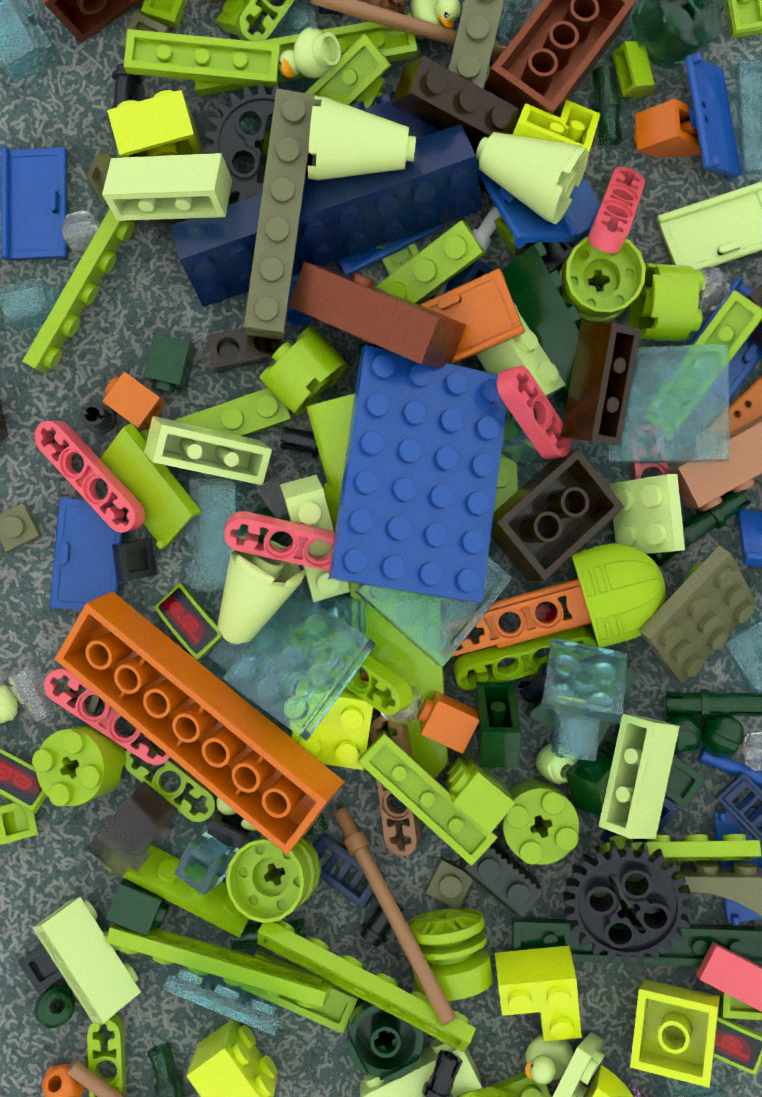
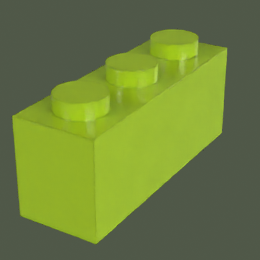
(478, 792)

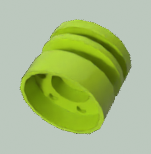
(618, 273)
(263, 893)
(454, 950)

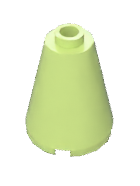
(355, 142)
(534, 170)
(254, 593)

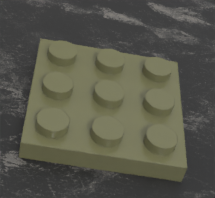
(700, 615)

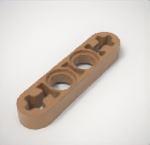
(390, 815)

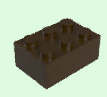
(553, 516)

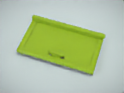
(164, 500)

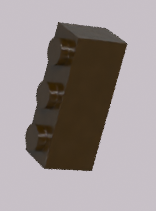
(449, 100)
(601, 382)

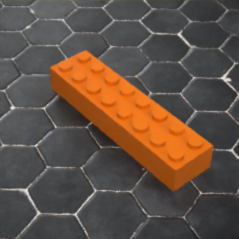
(198, 720)

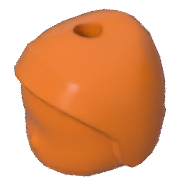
(59, 1084)

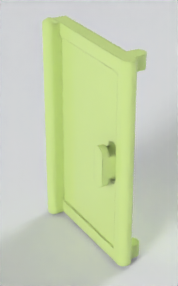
(721, 224)

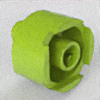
(667, 303)
(303, 370)
(78, 765)
(558, 829)

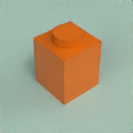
(133, 401)
(448, 721)

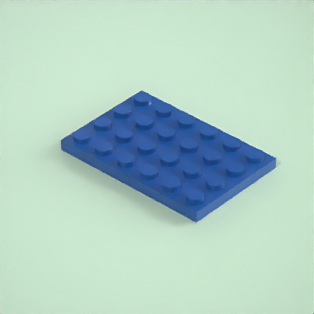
(419, 478)

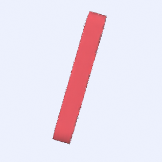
(616, 210)
(92, 471)
(295, 553)
(104, 722)

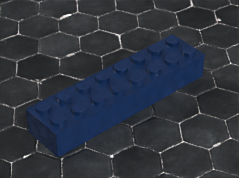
(337, 216)

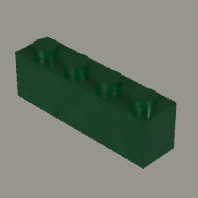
(541, 305)

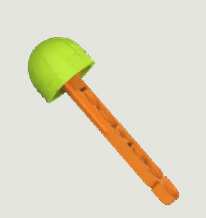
(614, 592)

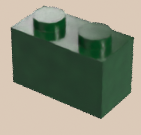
(499, 724)

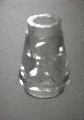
(29, 691)

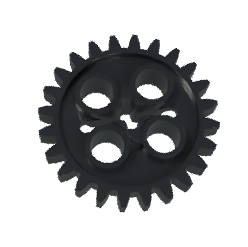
(234, 143)
(658, 888)

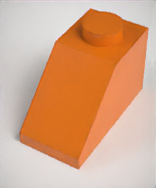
(666, 131)

